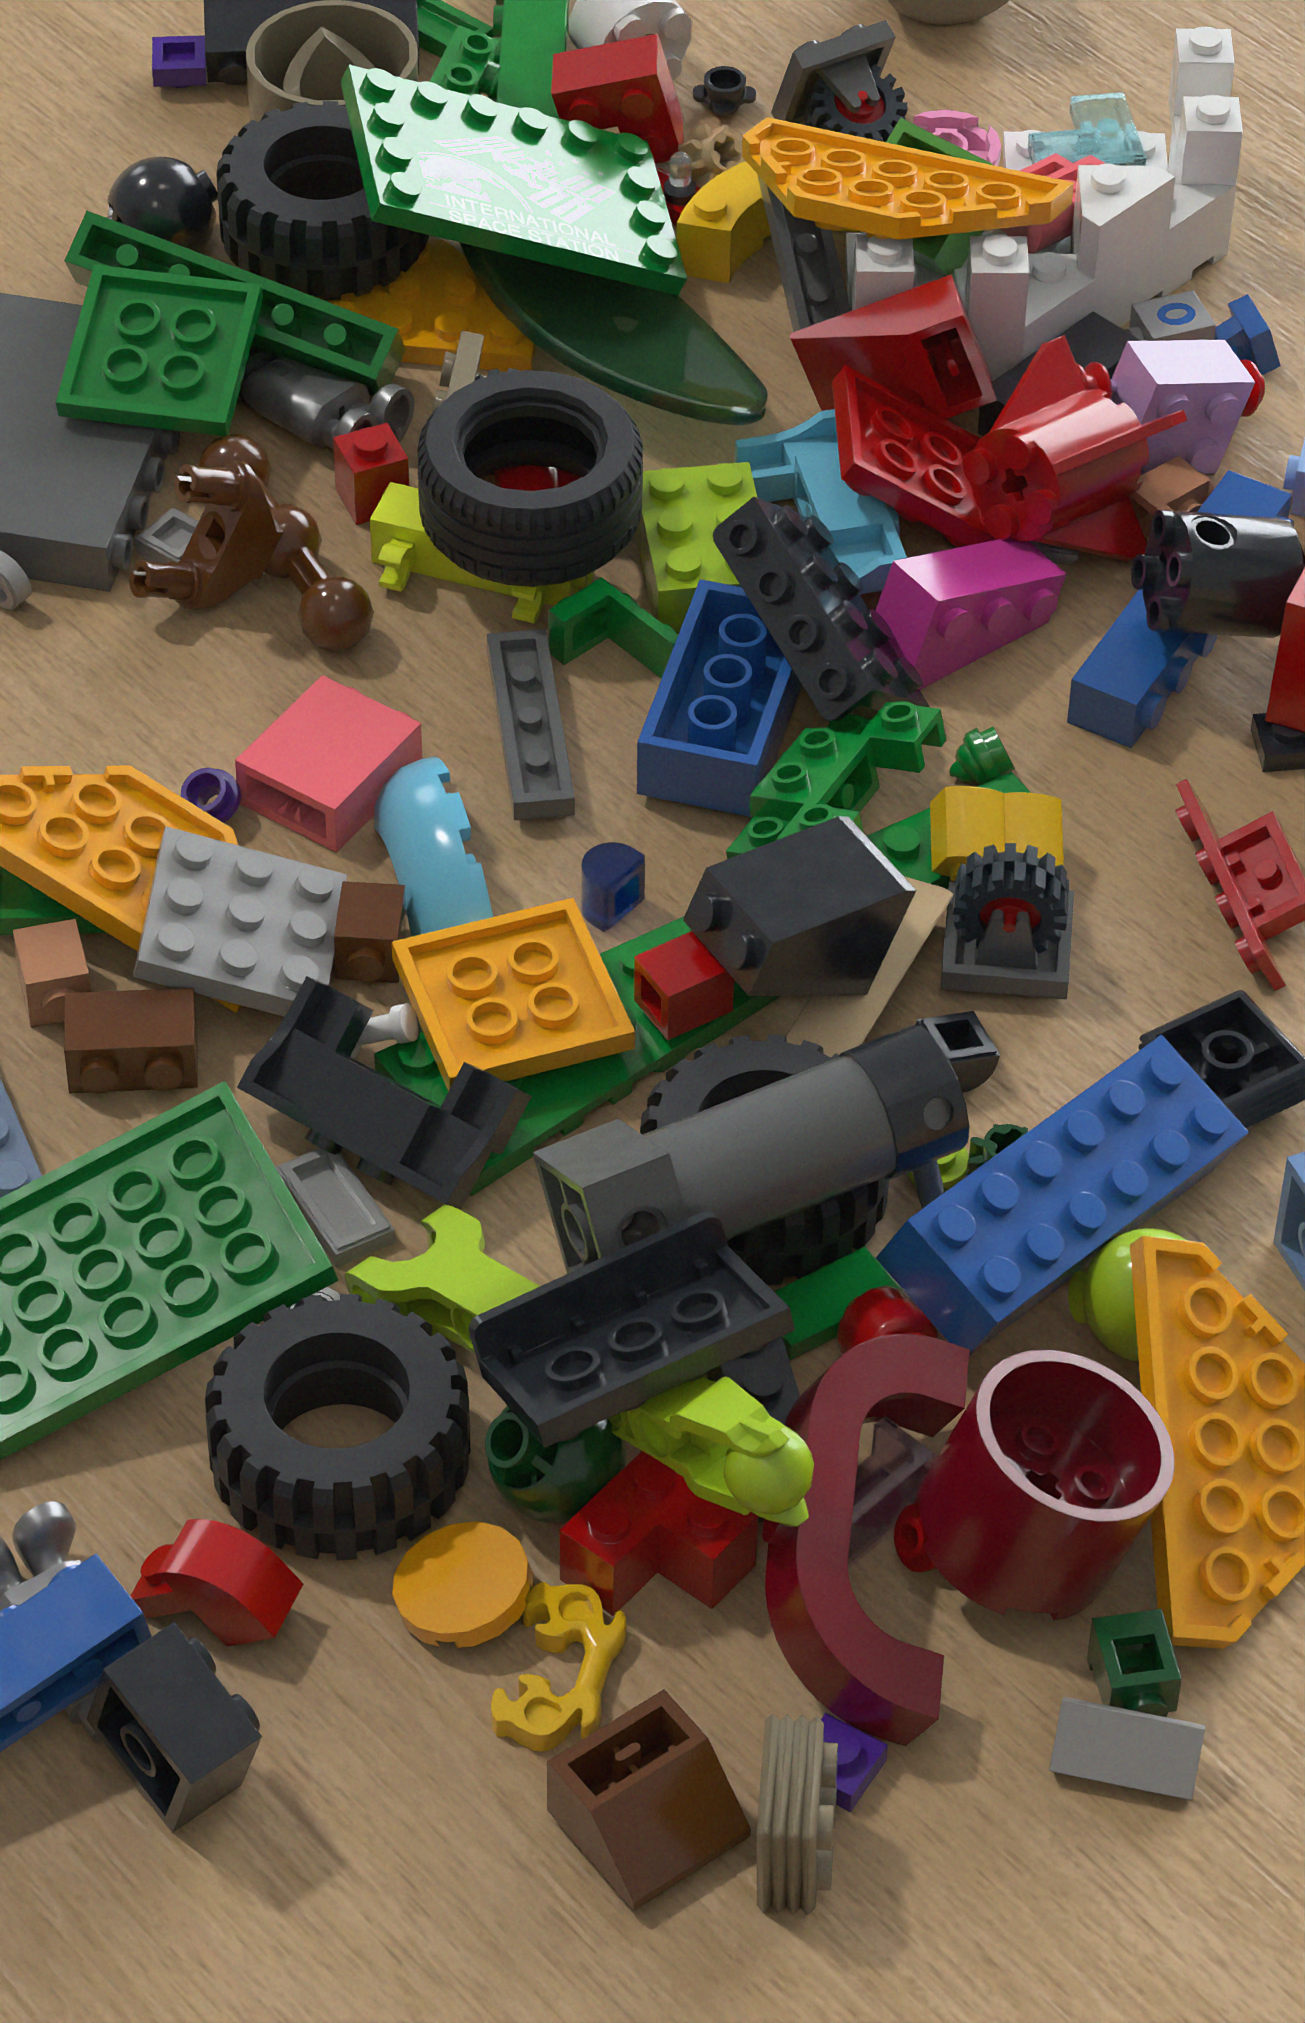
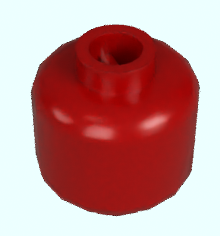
(881, 1313)

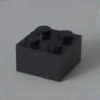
(174, 1725)

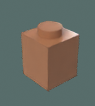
(49, 966)

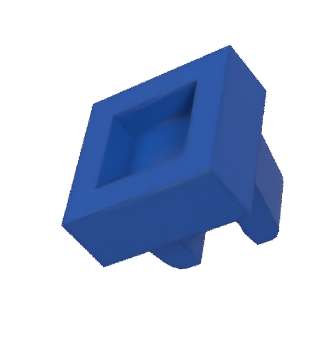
(1249, 335)

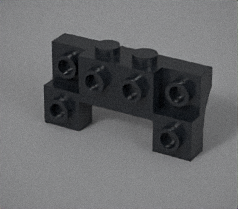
(349, 1105)

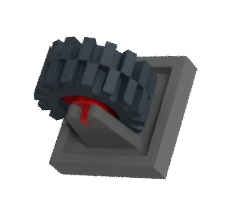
(840, 84)
(1009, 925)

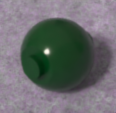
(552, 1480)

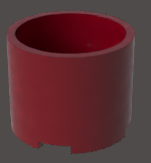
(1044, 1484)

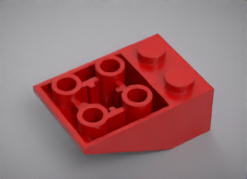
(907, 342)

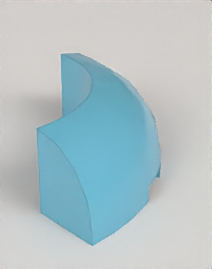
(425, 840)

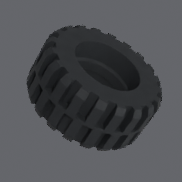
(300, 206)
(804, 1239)
(340, 1495)

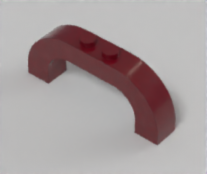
(815, 1617)

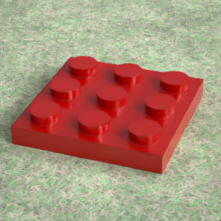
(906, 457)

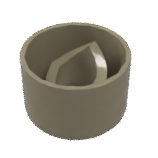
(309, 46)

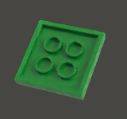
(160, 350)

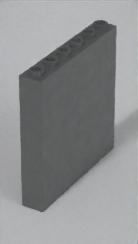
(66, 483)

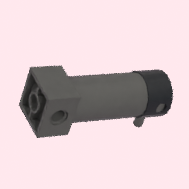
(762, 1154)

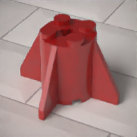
(1063, 462)

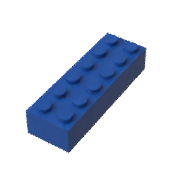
(1061, 1195)

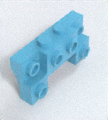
(807, 468)

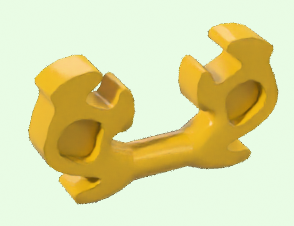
(540, 1717)

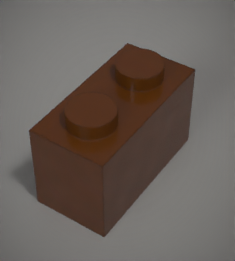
(131, 1040)

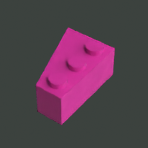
(967, 603)

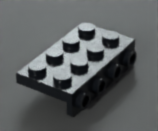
(815, 610)
(625, 1329)

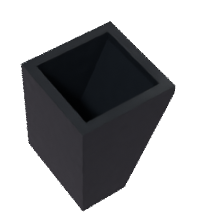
(802, 912)

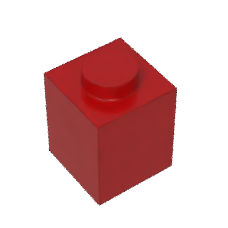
(365, 466)
(681, 985)

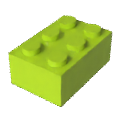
(677, 532)

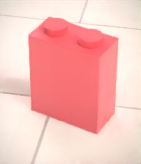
(326, 762)

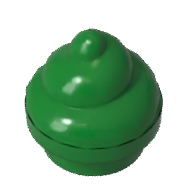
(981, 757)

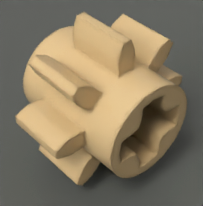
(711, 152)

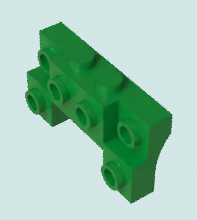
(835, 771)

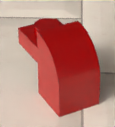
(223, 1578)

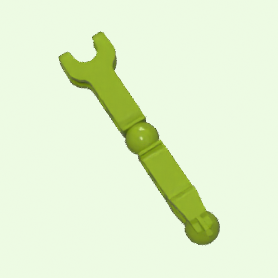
(700, 1429)

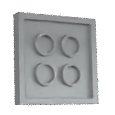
(237, 922)

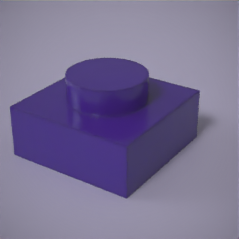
(179, 61)
(857, 1762)

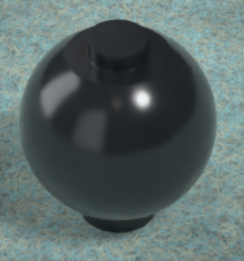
(165, 201)

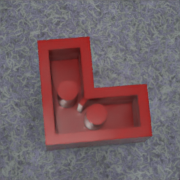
(624, 88)
(654, 1525)

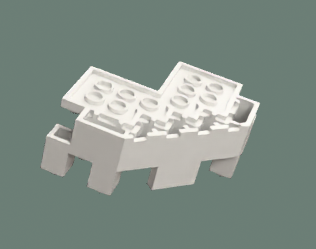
(1131, 227)

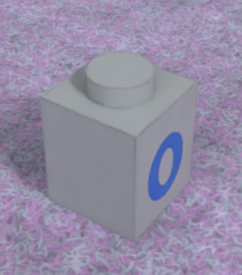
(1171, 318)

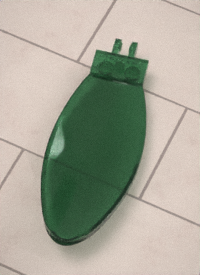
(623, 337)

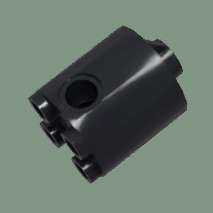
(1218, 573)

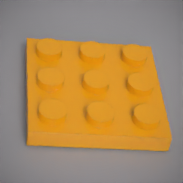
(513, 993)

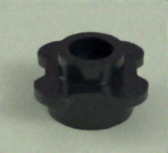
(724, 90)

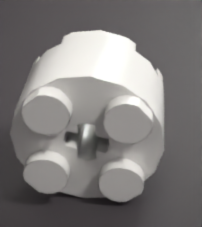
(619, 20)

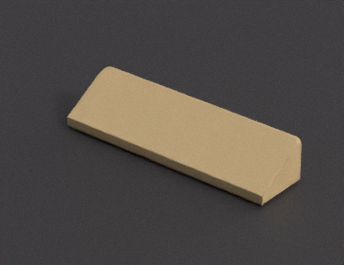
(845, 1020)

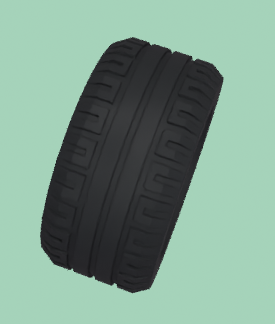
(522, 533)

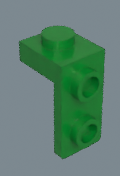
(604, 613)

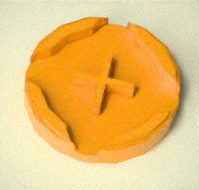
(462, 1584)

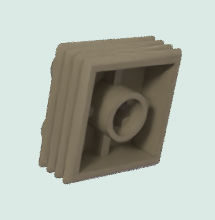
(795, 1814)

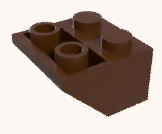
(646, 1799)

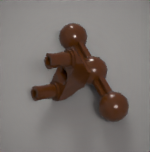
(248, 535)

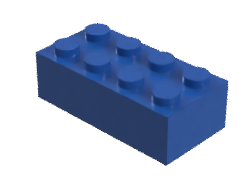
(717, 706)

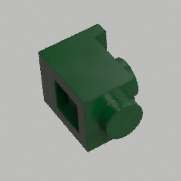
(1134, 1673)

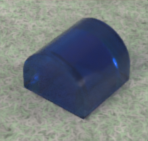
(611, 883)

